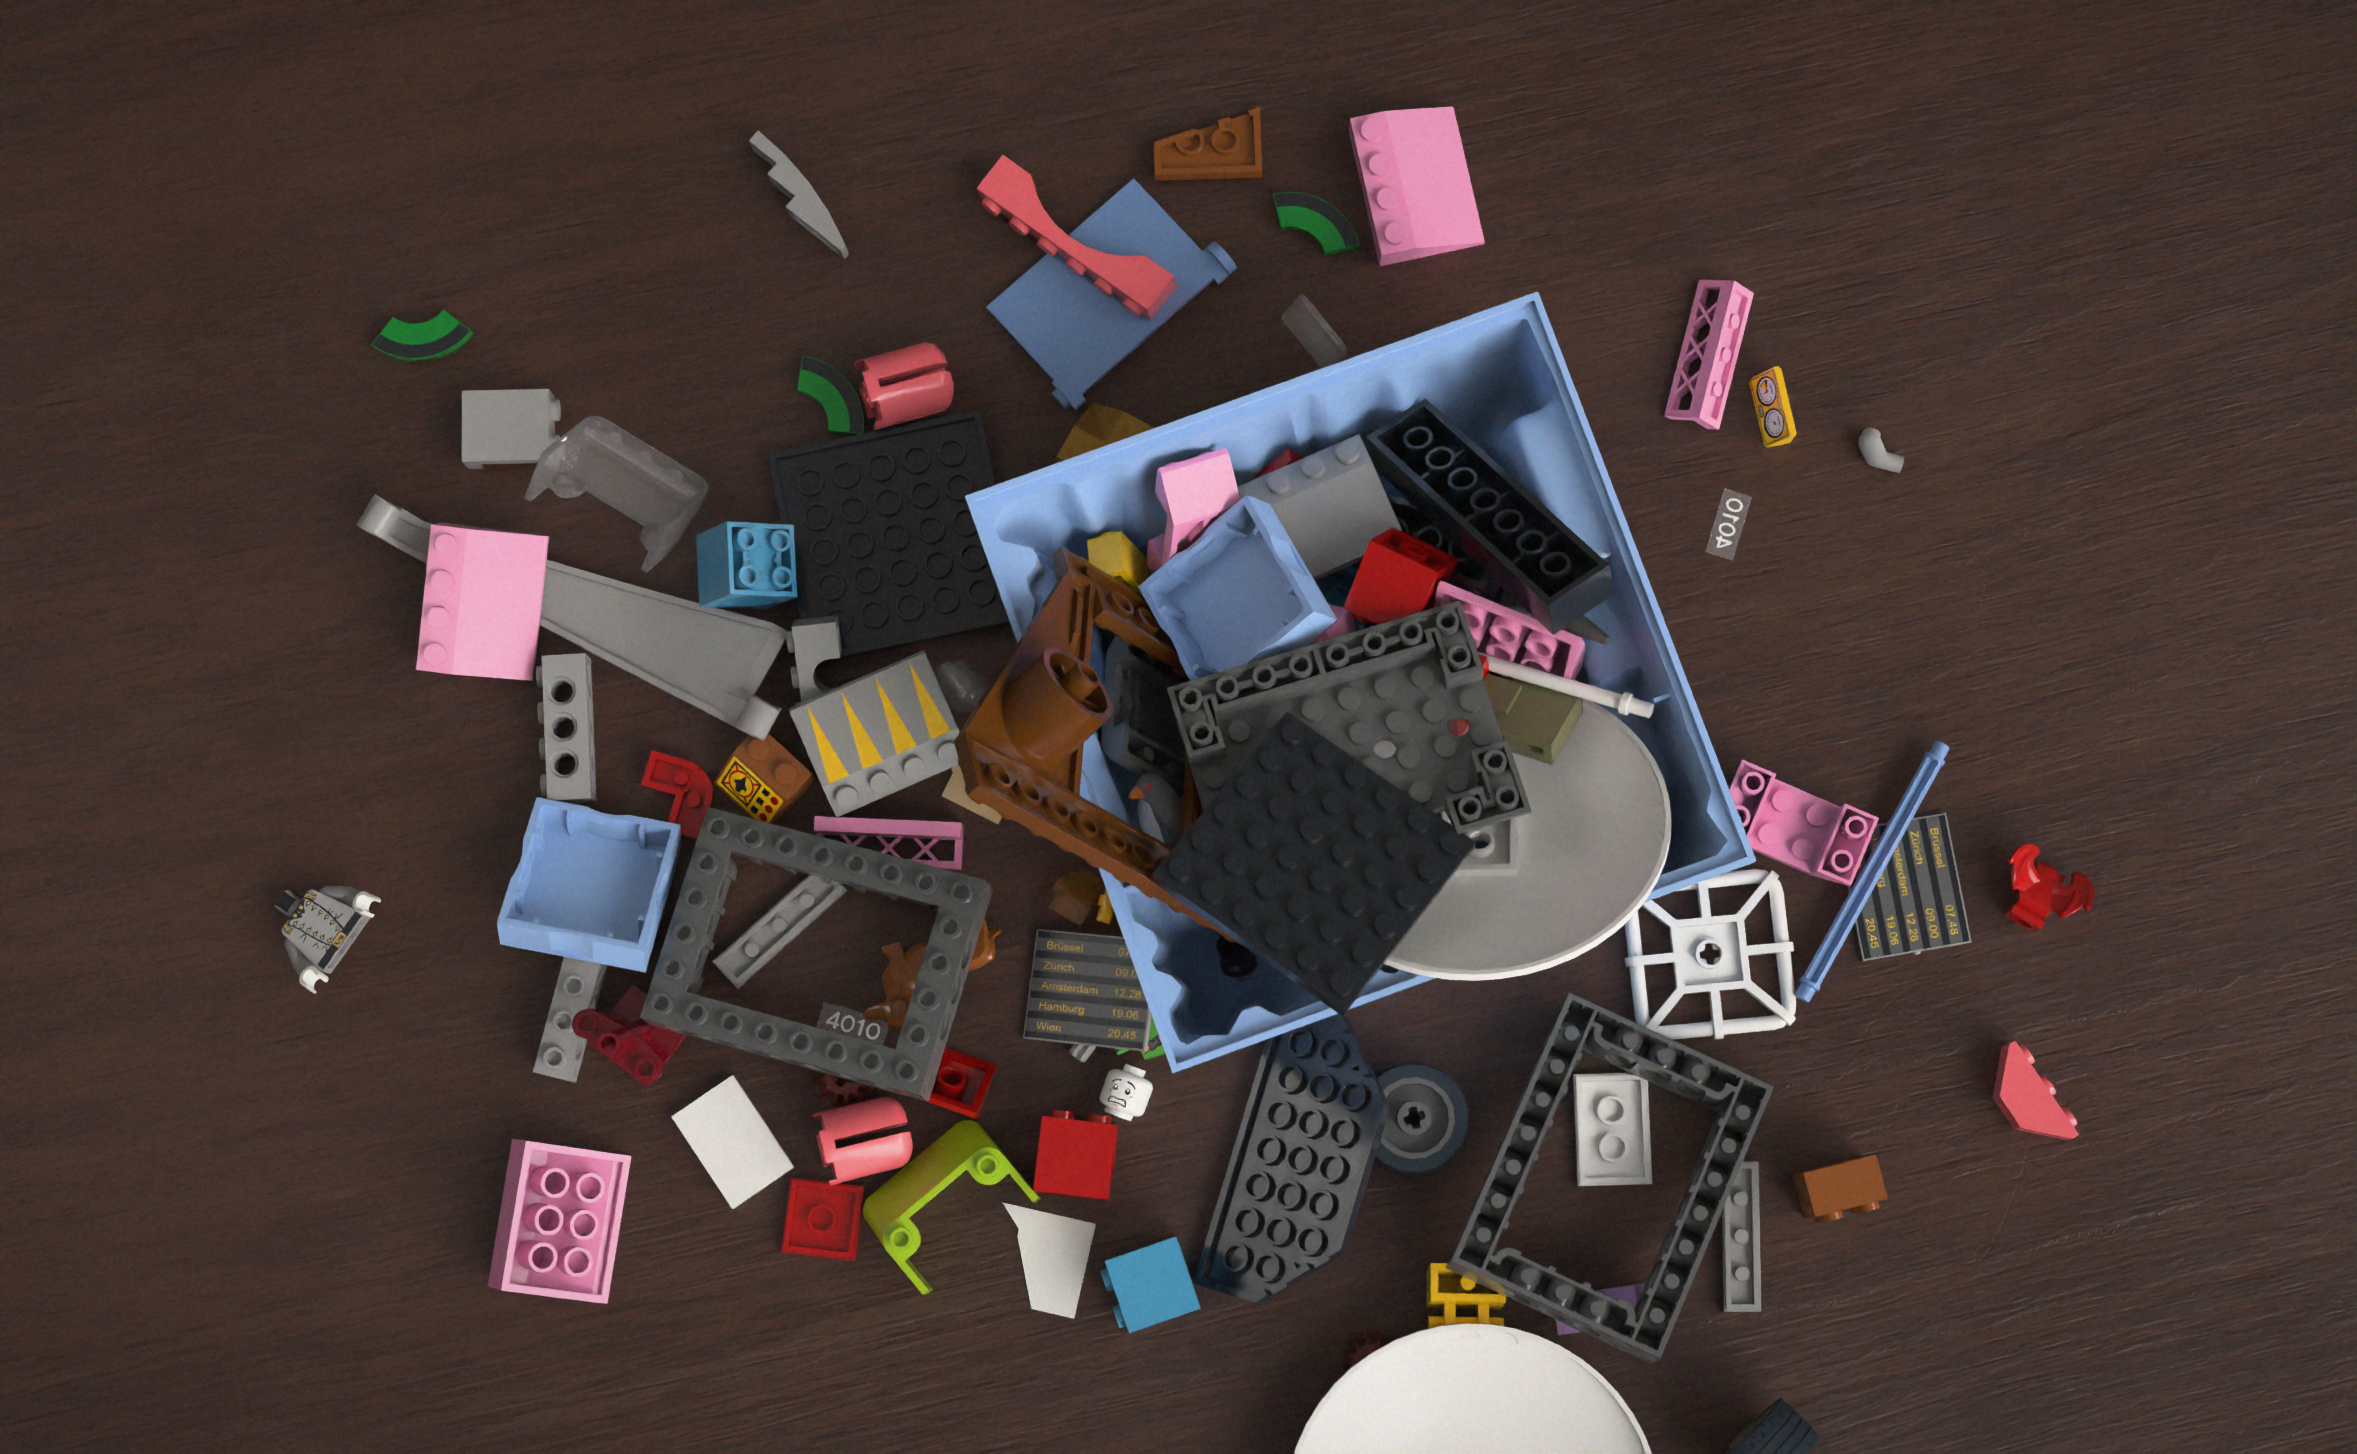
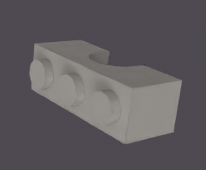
(812, 642)

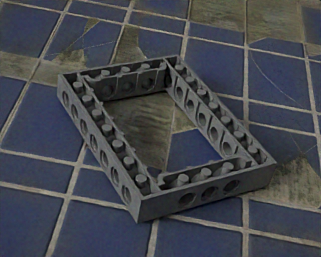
(937, 991)
(1668, 1064)

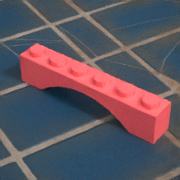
(1133, 279)

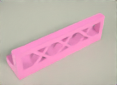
(1716, 351)
(897, 829)

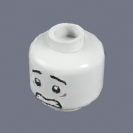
(1126, 1092)

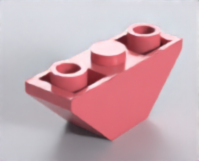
(2028, 1098)

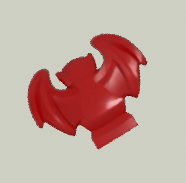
(2041, 890)

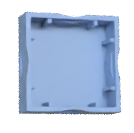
(1237, 593)
(590, 885)

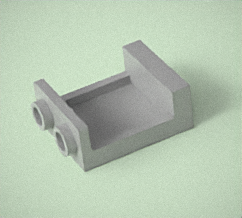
(507, 426)

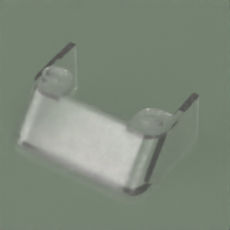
(626, 476)

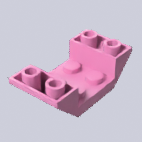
(1193, 498)
(1799, 826)

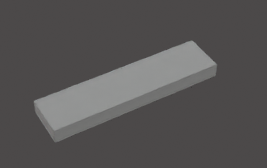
(777, 928)
(1742, 1243)

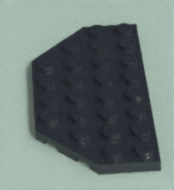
(1296, 1163)

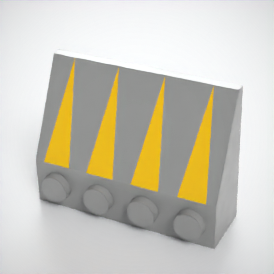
(878, 733)

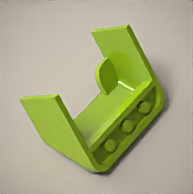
(959, 1149)

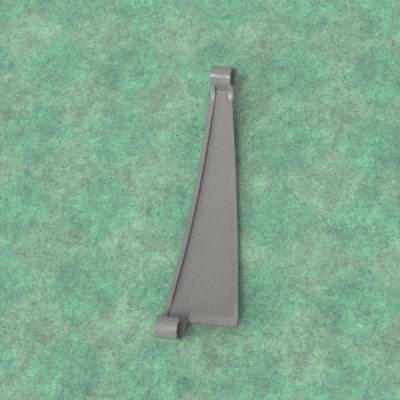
(670, 642)

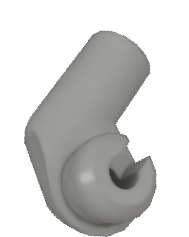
(1875, 452)

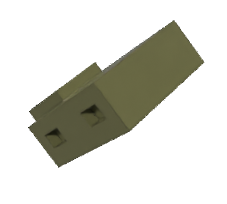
(1533, 716)

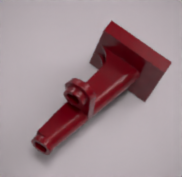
(628, 1039)

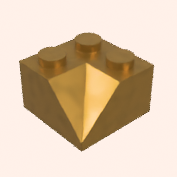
(1098, 428)

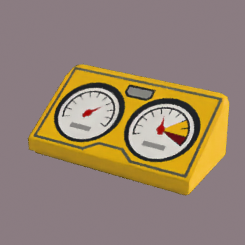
(1772, 407)

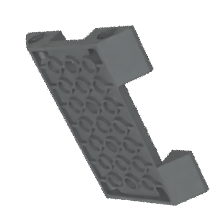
(1363, 689)

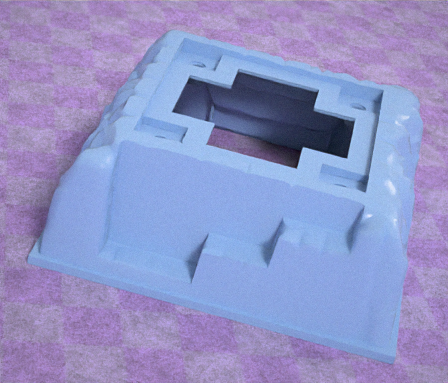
(1515, 399)

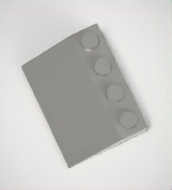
(1328, 505)

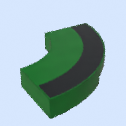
(1316, 219)
(422, 340)
(833, 394)

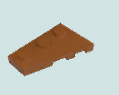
(1216, 152)

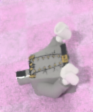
(322, 928)

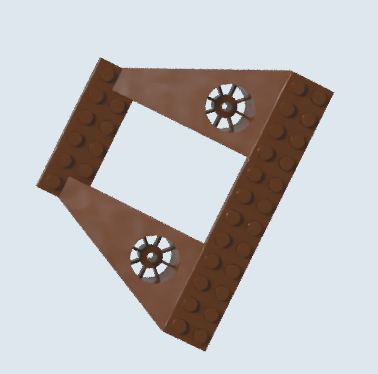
(1031, 725)

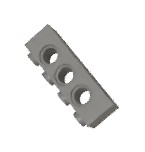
(581, 783)
(575, 990)

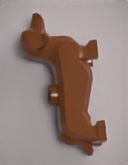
(903, 971)

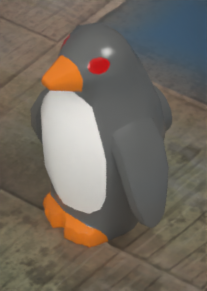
(1158, 808)

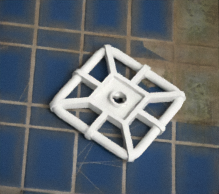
(1729, 970)

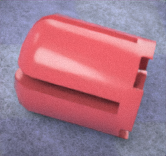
(905, 384)
(869, 1156)

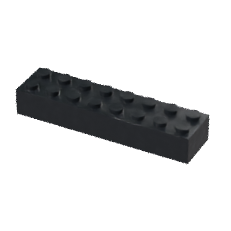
(1490, 516)

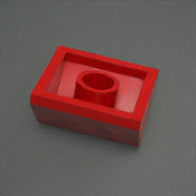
(962, 1083)

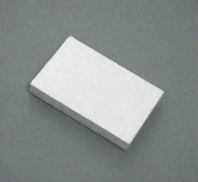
(1612, 1129)
(733, 1142)

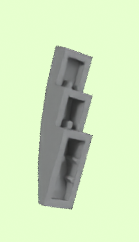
(805, 203)

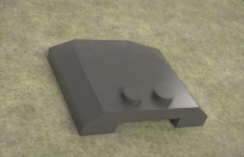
(1143, 725)

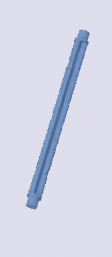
(1871, 871)

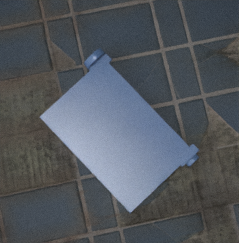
(1078, 329)

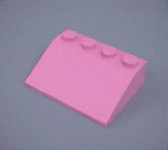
(1415, 183)
(482, 602)
(1514, 635)
(559, 1221)

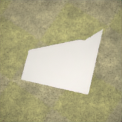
(1053, 1258)

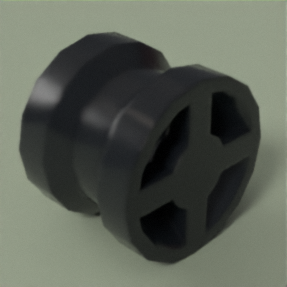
(1235, 958)

